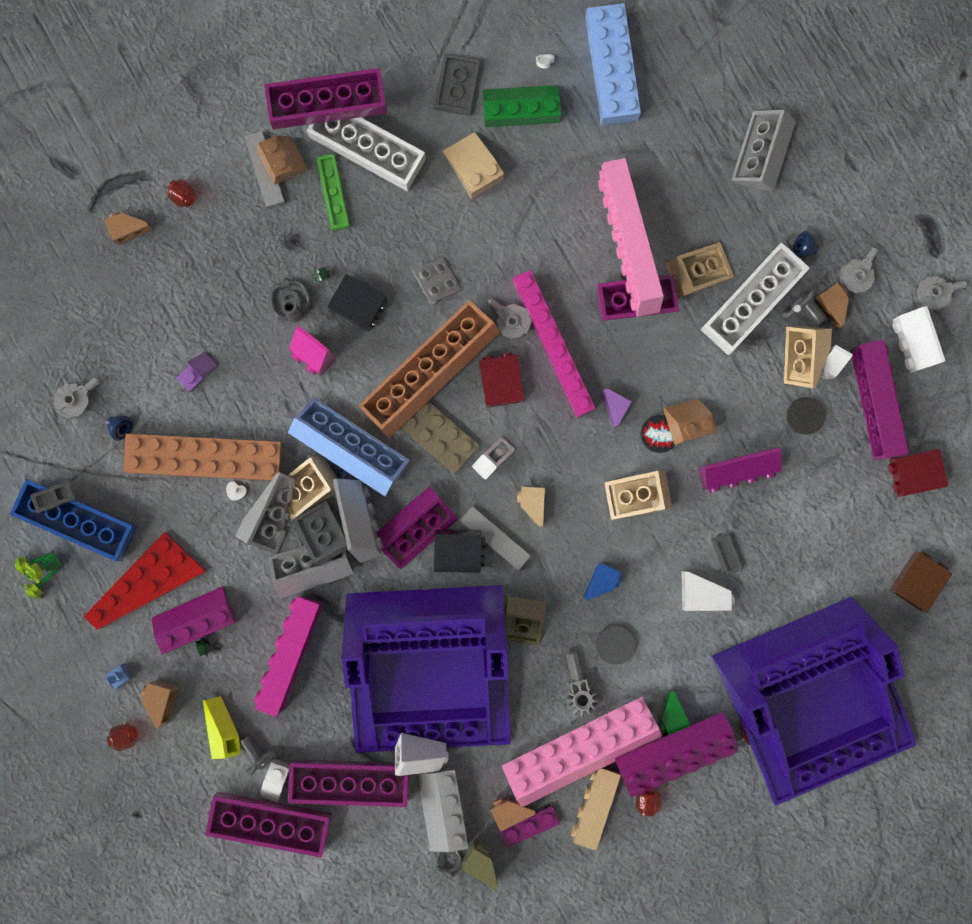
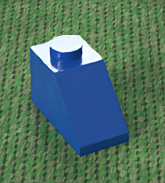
(602, 581)

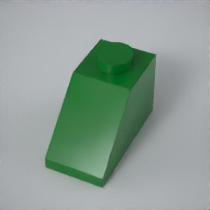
(672, 715)

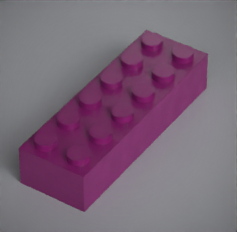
(325, 98)
(879, 400)
(677, 754)
(347, 783)
(268, 824)

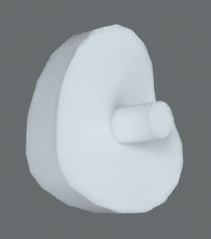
(544, 60)
(235, 491)

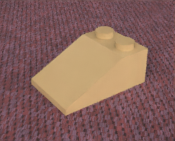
(474, 165)
(699, 269)
(805, 354)
(311, 485)
(638, 495)

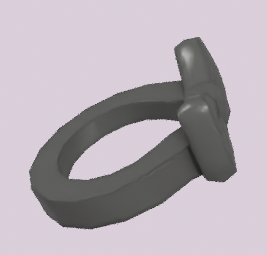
(450, 872)

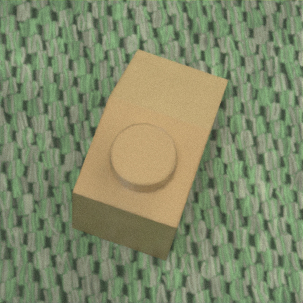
(532, 502)

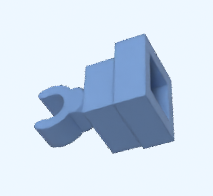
(119, 676)

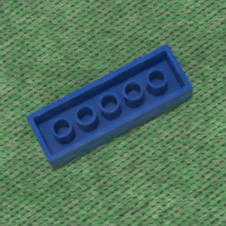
(77, 523)

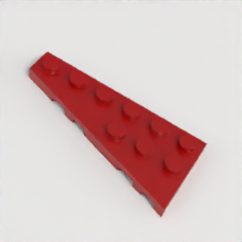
(155, 573)

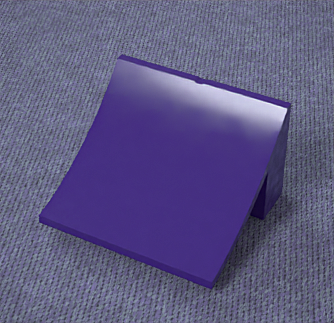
(427, 666)
(817, 698)

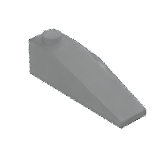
(266, 519)

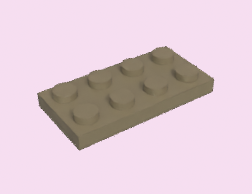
(440, 437)

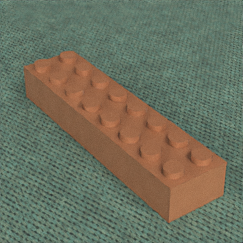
(429, 368)
(202, 457)

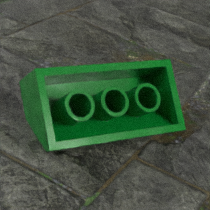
(521, 106)

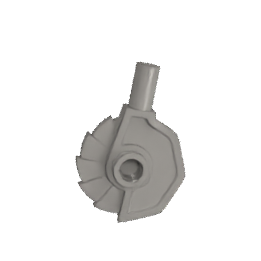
(858, 274)
(936, 292)
(512, 319)
(73, 399)

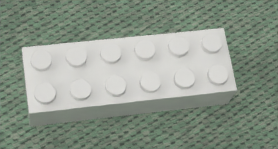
(371, 149)
(755, 298)

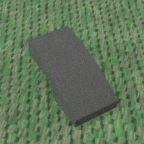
(52, 497)

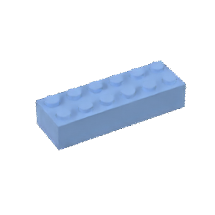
(612, 64)
(348, 446)

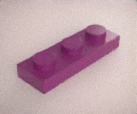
(540, 822)

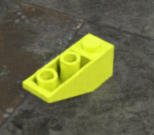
(221, 730)

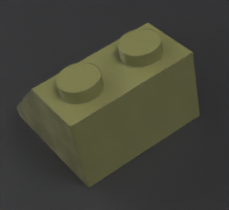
(524, 620)
(480, 864)

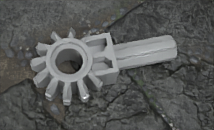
(579, 686)

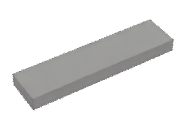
(271, 193)
(496, 538)

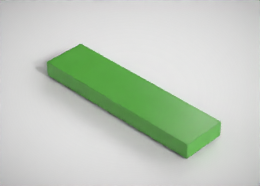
(333, 192)

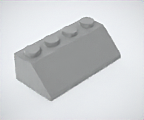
(764, 149)
(358, 519)
(295, 571)
(443, 810)

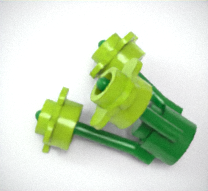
(33, 571)

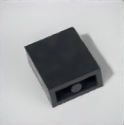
(358, 303)
(458, 551)

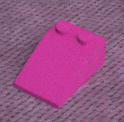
(310, 351)

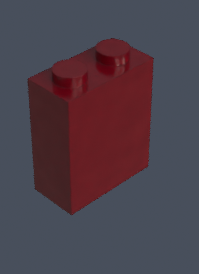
(501, 380)
(918, 473)

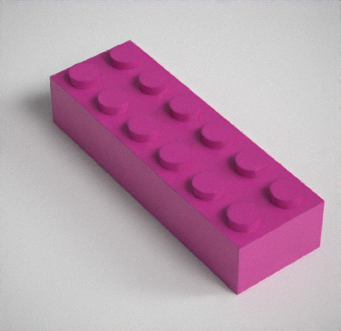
(288, 656)

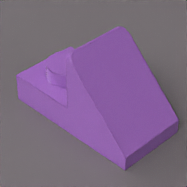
(197, 371)

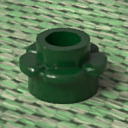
(321, 274)
(203, 647)

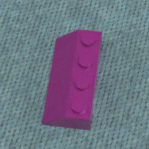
(615, 301)
(740, 469)
(414, 527)
(193, 620)

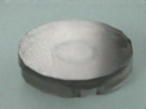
(805, 416)

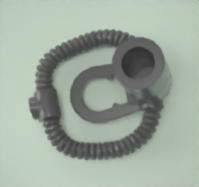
(808, 306)
(291, 309)
(255, 755)

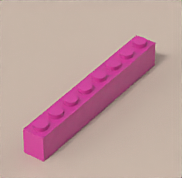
(553, 344)

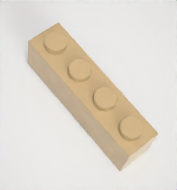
(595, 808)

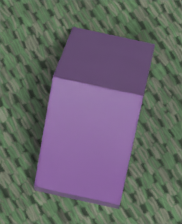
(616, 406)

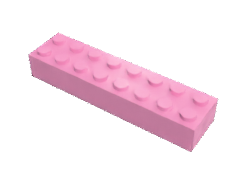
(630, 237)
(581, 752)

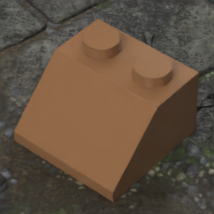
(281, 158)
(689, 421)
(159, 701)

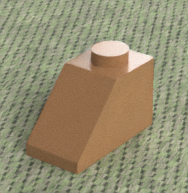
(125, 227)
(834, 304)
(509, 812)

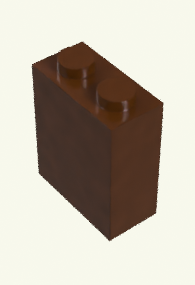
(921, 581)

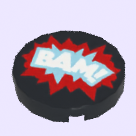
(656, 434)

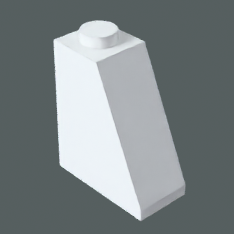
(704, 595)
(418, 755)

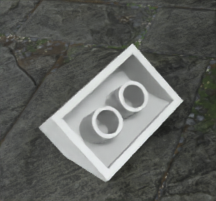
(918, 340)

